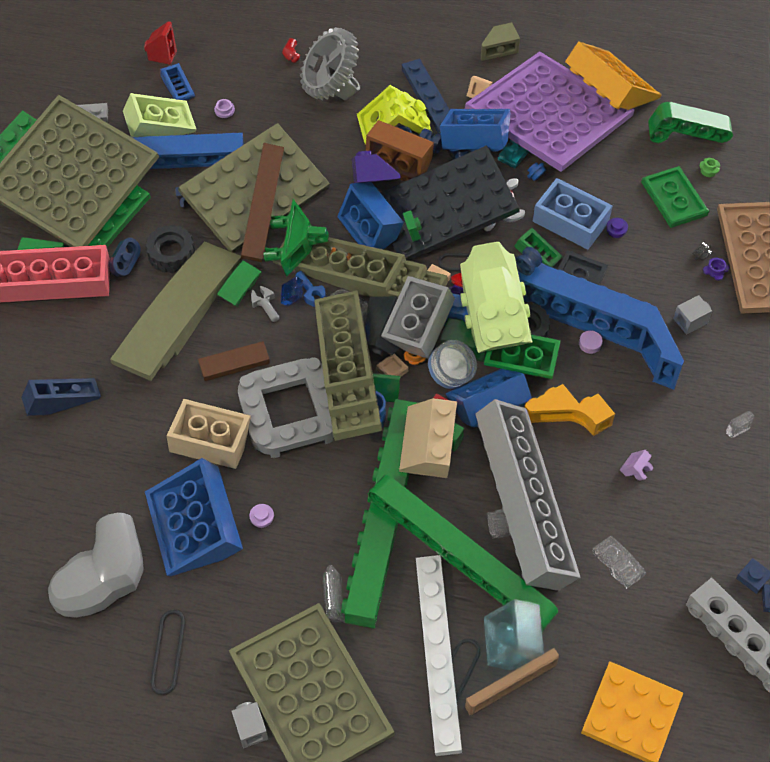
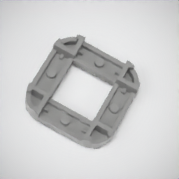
(292, 435)

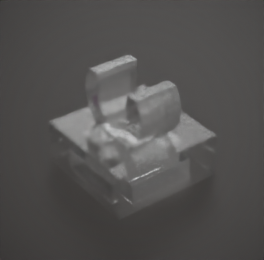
(498, 524)

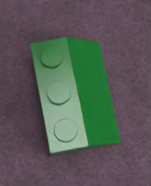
(532, 358)

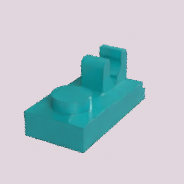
(512, 154)

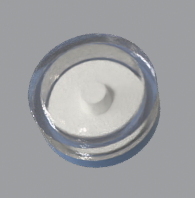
(452, 364)

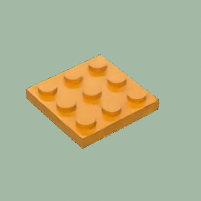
(632, 713)

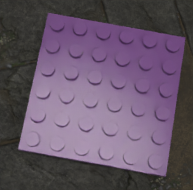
(551, 110)

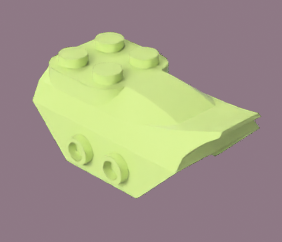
(494, 298)

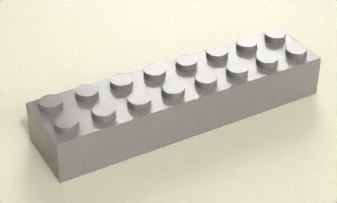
(527, 496)

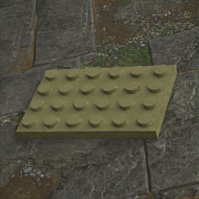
(226, 189)
(311, 690)

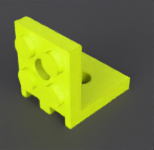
(394, 108)

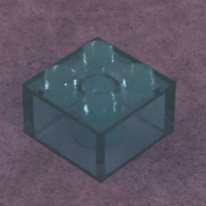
(513, 635)

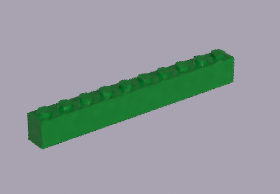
(380, 530)

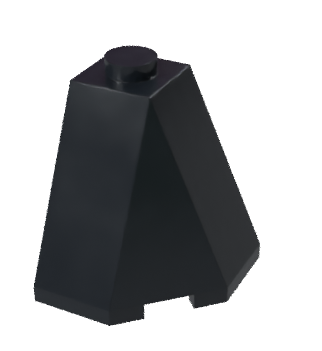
(377, 317)

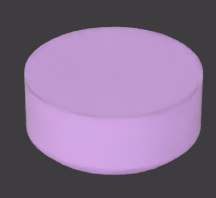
(590, 342)

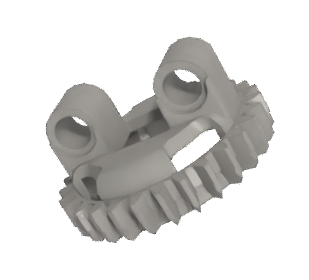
(336, 56)

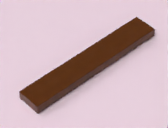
(262, 202)

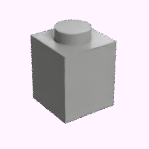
(692, 314)
(249, 724)

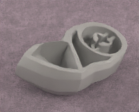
(99, 575)

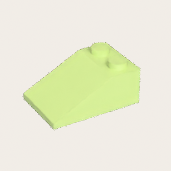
(157, 116)

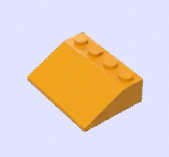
(610, 77)

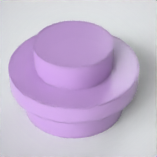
(224, 108)
(261, 515)

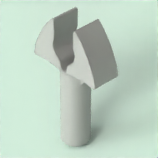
(265, 302)

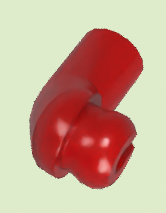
(289, 51)

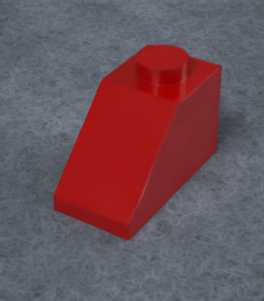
(161, 44)

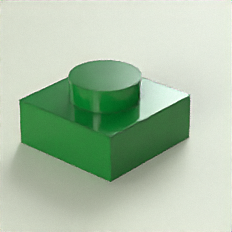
(413, 225)

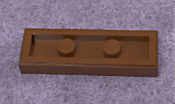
(234, 361)

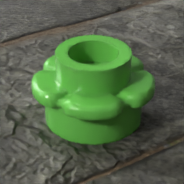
(709, 167)

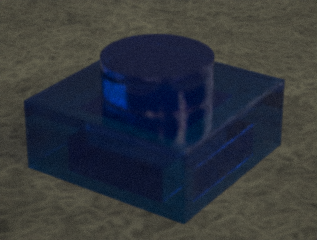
(291, 291)

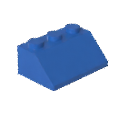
(475, 129)
(369, 216)
(499, 385)

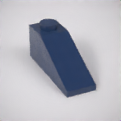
(55, 395)

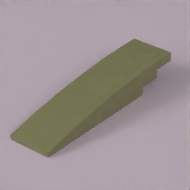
(365, 271)
(175, 312)
(347, 366)

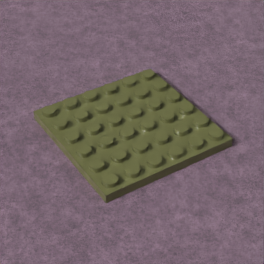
(72, 172)

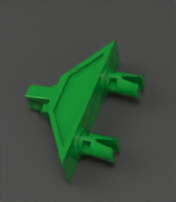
(298, 239)

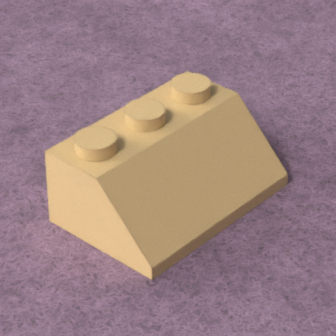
(208, 433)
(428, 438)

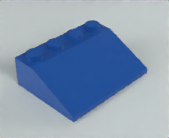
(193, 518)

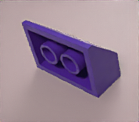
(372, 168)

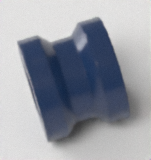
(528, 260)

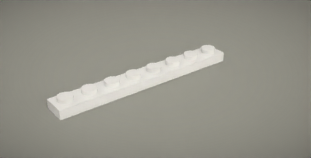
(438, 656)

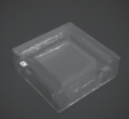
(740, 424)

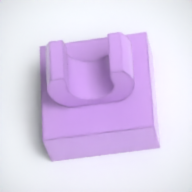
(635, 464)

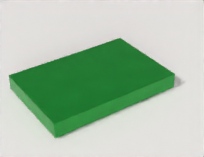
(675, 196)

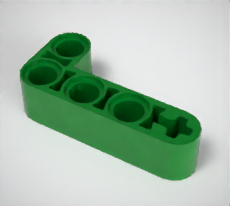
(688, 120)

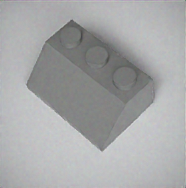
(418, 316)

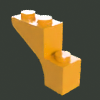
(560, 405)

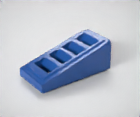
(172, 71)

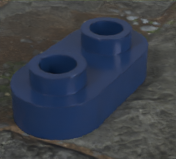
(124, 259)

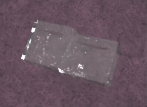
(619, 560)

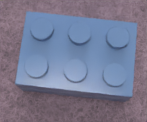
(572, 213)

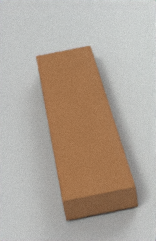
(511, 681)

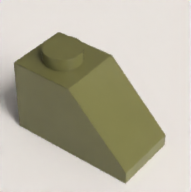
(500, 42)

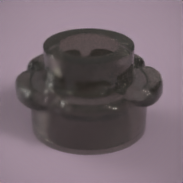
(702, 251)

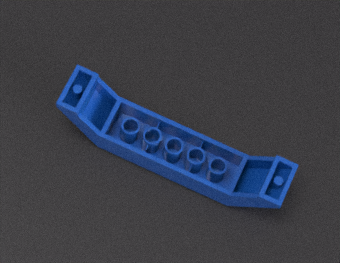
(610, 314)

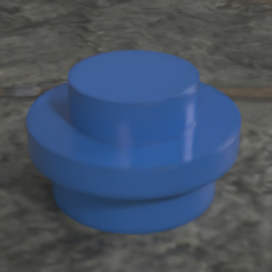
(536, 171)

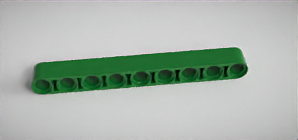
(457, 547)

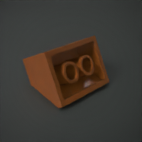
(400, 149)

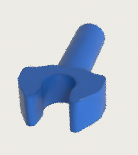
(311, 290)

